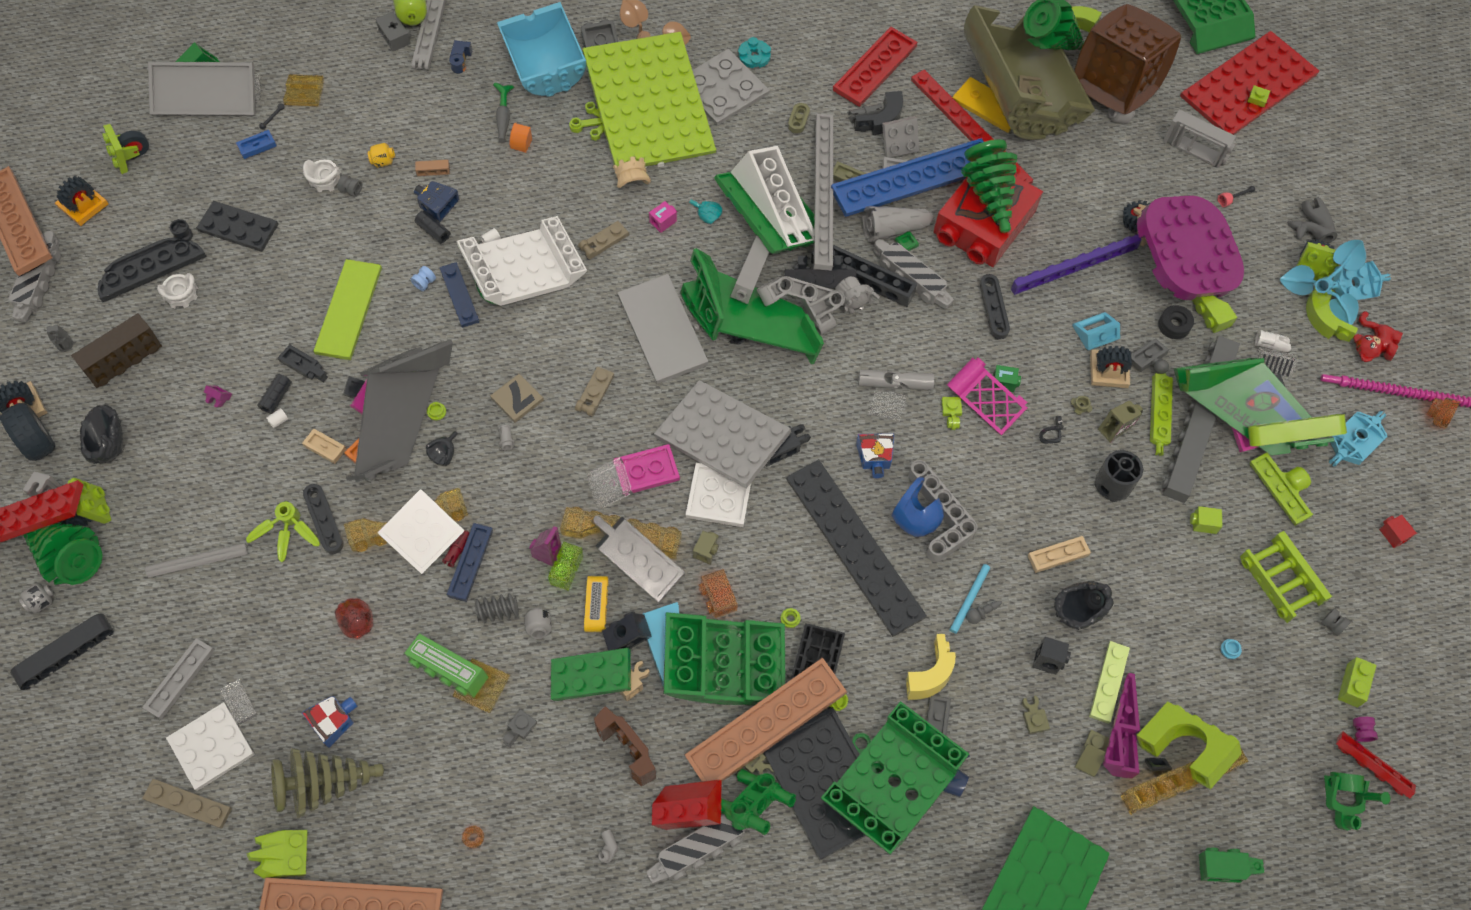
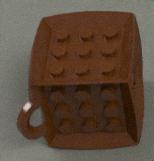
(1126, 58)

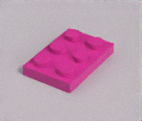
(650, 468)

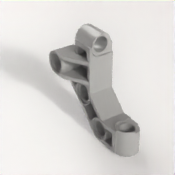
(817, 304)

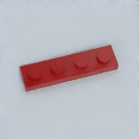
(1381, 769)

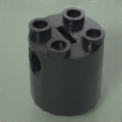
(1118, 475)

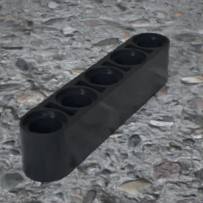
(61, 651)

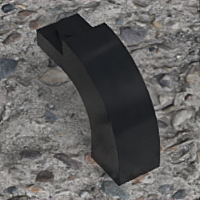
(893, 106)

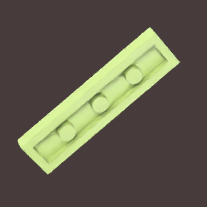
(1109, 682)

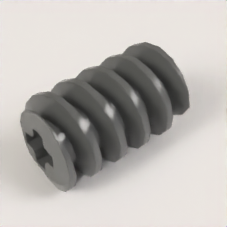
(495, 607)

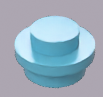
(1231, 649)

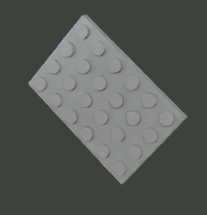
(723, 433)

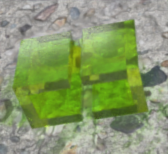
(562, 572)

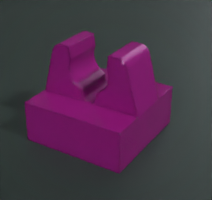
(217, 393)

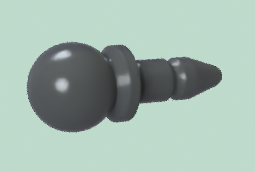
(975, 615)

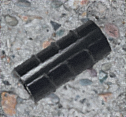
(432, 226)
(274, 393)

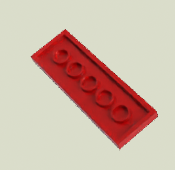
(875, 66)
(39, 510)

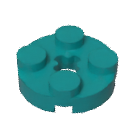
(754, 45)

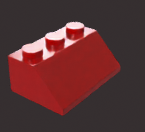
(688, 805)

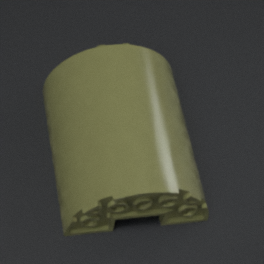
(1006, 55)

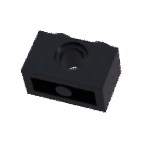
(627, 632)
(1051, 655)

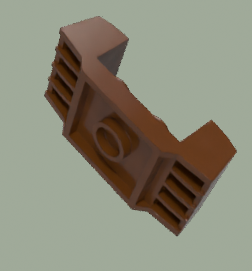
(607, 724)

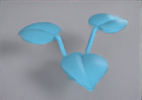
(1300, 280)

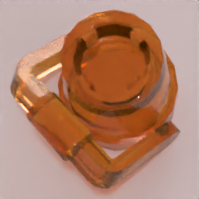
(1443, 411)

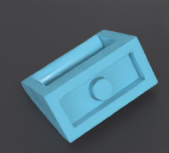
(1100, 335)

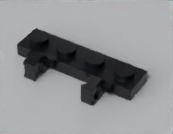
(819, 277)

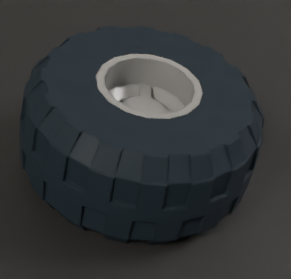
(27, 431)

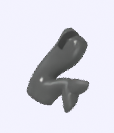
(1321, 225)

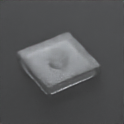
(609, 483)

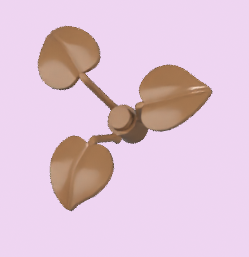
(634, 12)

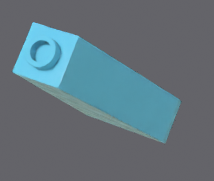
(656, 643)

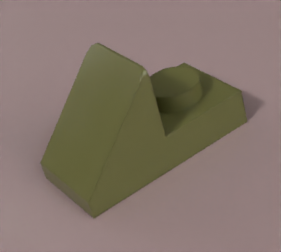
(1092, 753)

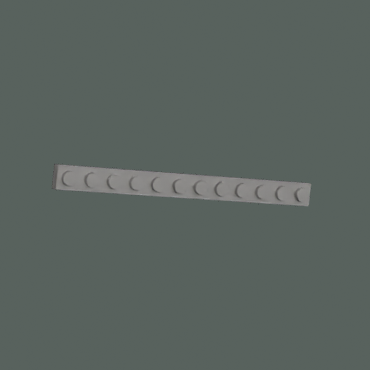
(823, 193)

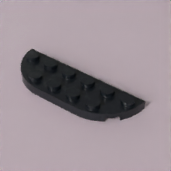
(147, 265)

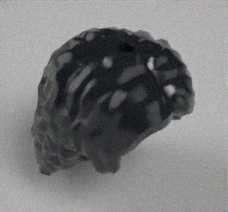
(101, 435)
(1080, 604)

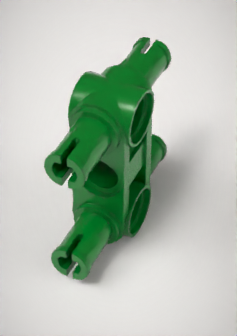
(754, 800)

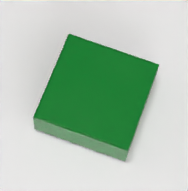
(907, 240)

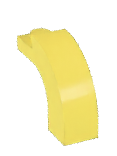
(930, 682)

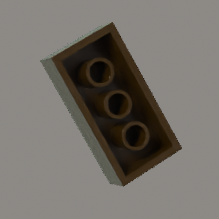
(117, 350)

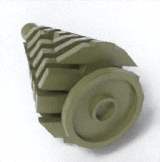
(311, 779)

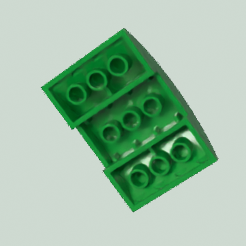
(722, 659)

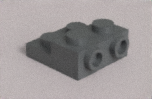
(599, 33)

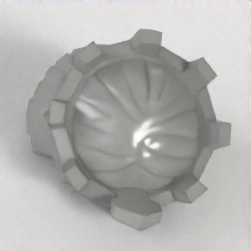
(855, 294)

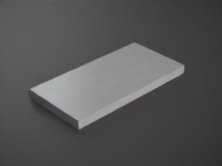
(202, 88)
(663, 328)

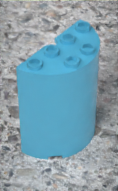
(544, 50)

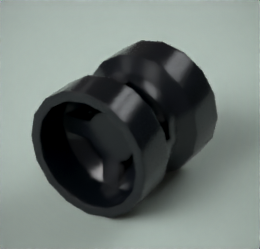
(181, 229)

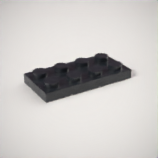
(237, 226)

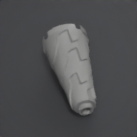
(891, 221)

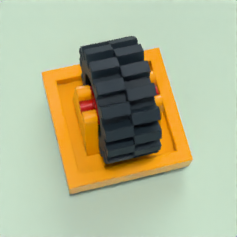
(79, 200)

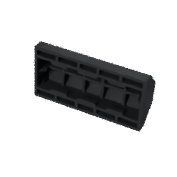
(818, 644)

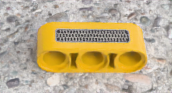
(596, 603)

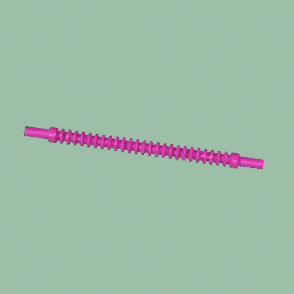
(1345, 381)

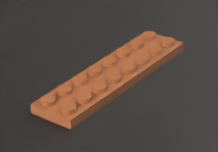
(19, 228)
(766, 723)
(323, 895)

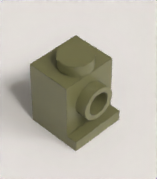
(706, 547)

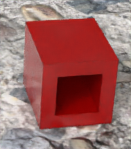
(1397, 530)

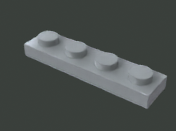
(178, 679)

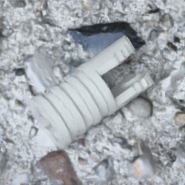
(1272, 341)

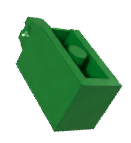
(1228, 866)

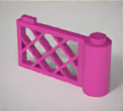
(969, 378)

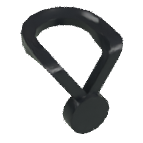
(1058, 427)

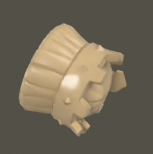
(631, 171)

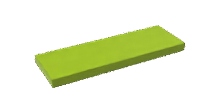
(347, 309)

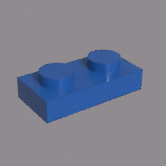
(256, 144)

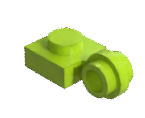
(952, 407)

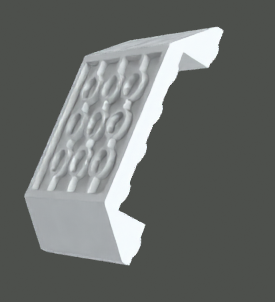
(524, 263)

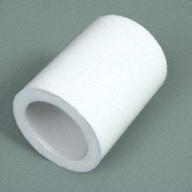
(490, 236)
(277, 418)

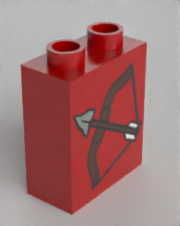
(971, 228)

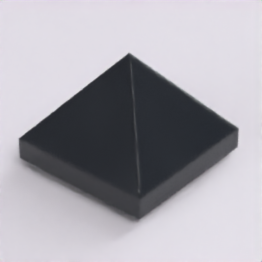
(1158, 766)

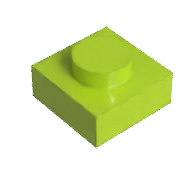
(1258, 96)

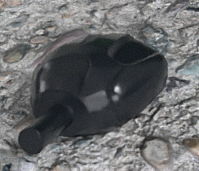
(441, 449)

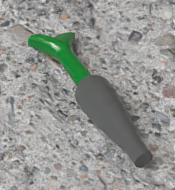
(503, 111)

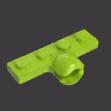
(1284, 487)

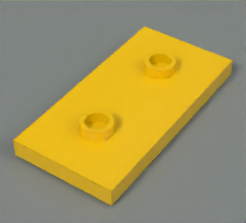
(982, 102)

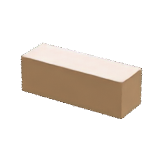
(433, 167)

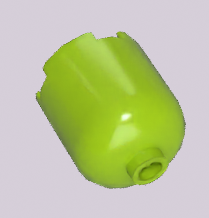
(410, 11)

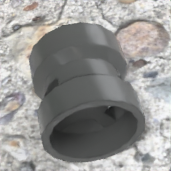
(349, 185)
(1341, 623)

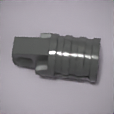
(59, 337)

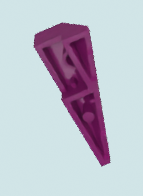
(1122, 751)

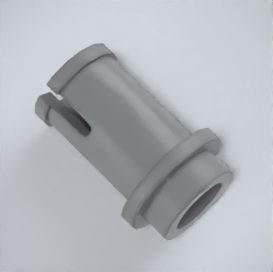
(506, 441)

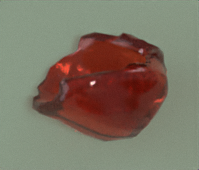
(354, 618)

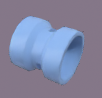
(423, 278)

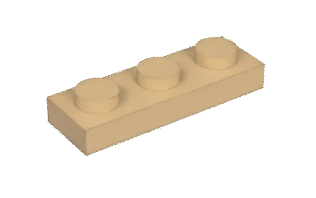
(1059, 554)

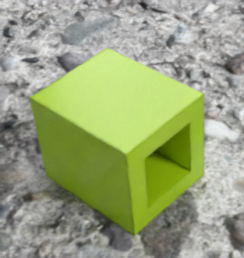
(1206, 520)

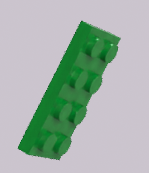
(591, 674)

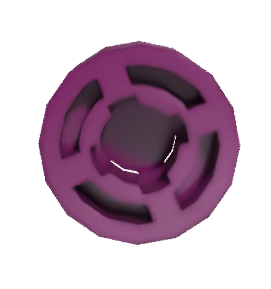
(1365, 729)

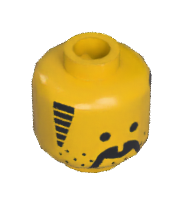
(381, 155)

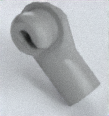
(610, 847)

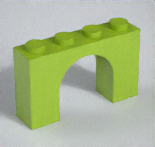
(1175, 722)

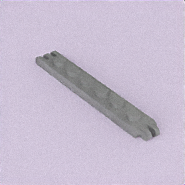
(428, 34)

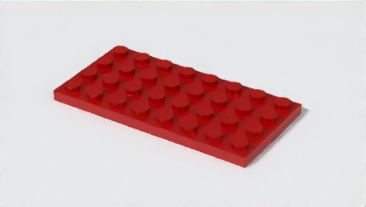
(1225, 91)

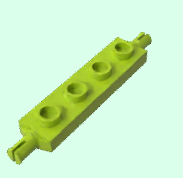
(1161, 411)

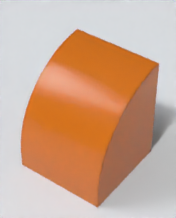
(520, 137)

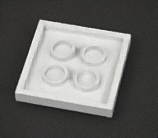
(716, 498)
(421, 531)
(210, 746)

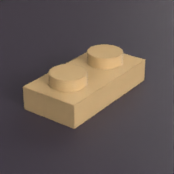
(324, 446)

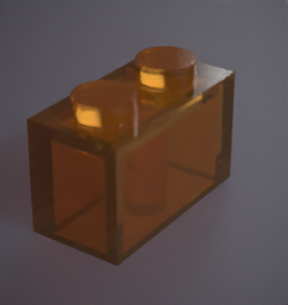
(718, 593)

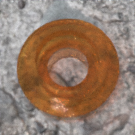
(473, 830)

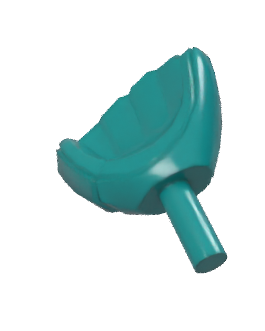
(708, 210)

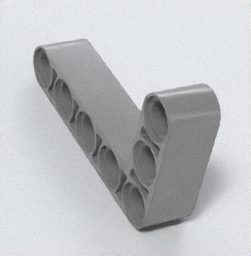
(951, 506)

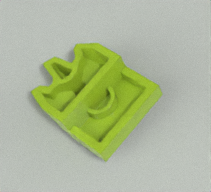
(280, 854)

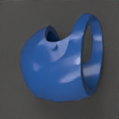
(914, 517)

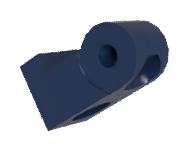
(458, 55)

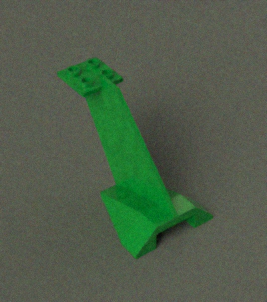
(716, 311)

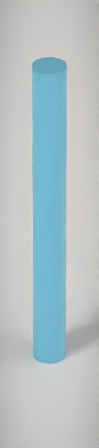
(970, 598)

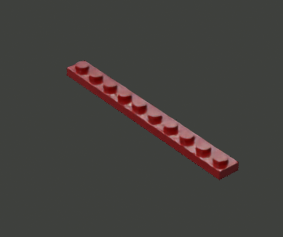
(956, 113)

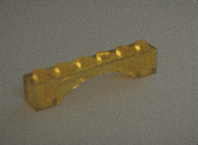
(578, 525)
(364, 532)

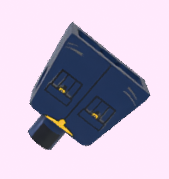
(436, 199)

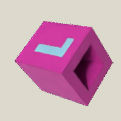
(663, 216)

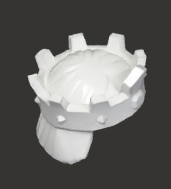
(321, 174)
(178, 290)

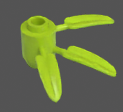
(289, 515)

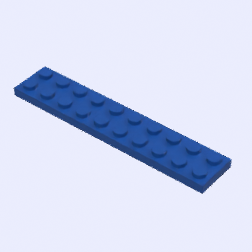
(902, 179)

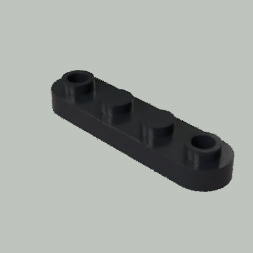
(994, 306)
(323, 518)

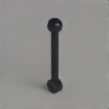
(280, 107)

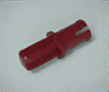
(456, 549)

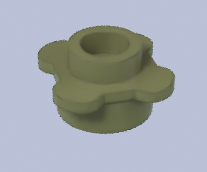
(1085, 401)

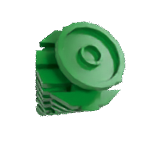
(1053, 25)
(992, 176)
(65, 553)

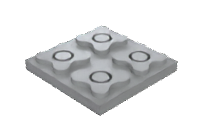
(727, 86)

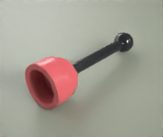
(1226, 198)

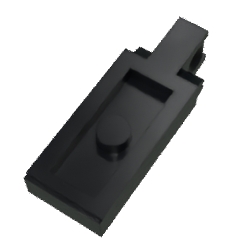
(302, 363)

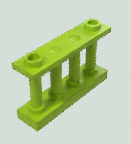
(1293, 560)

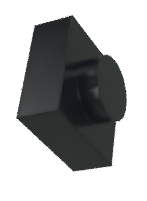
(352, 387)

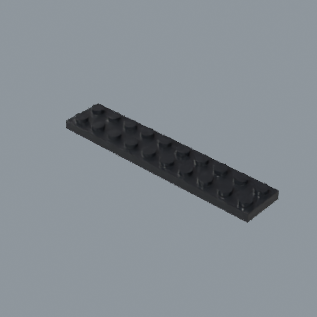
(856, 548)

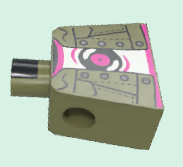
(1126, 414)

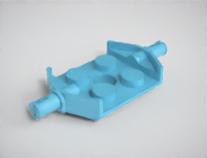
(1367, 281)
(1350, 446)

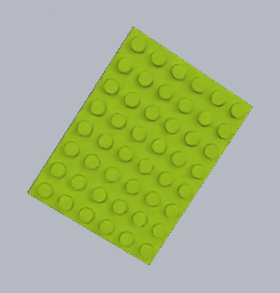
(649, 100)

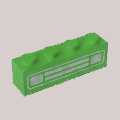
(446, 665)

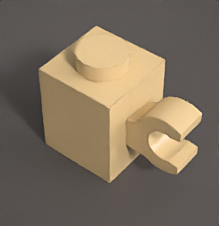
(636, 684)

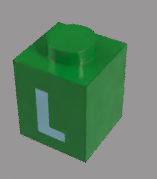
(1007, 377)

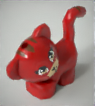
(1384, 340)

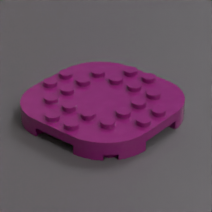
(1191, 247)

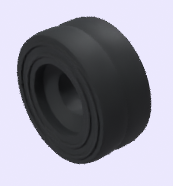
(1179, 313)

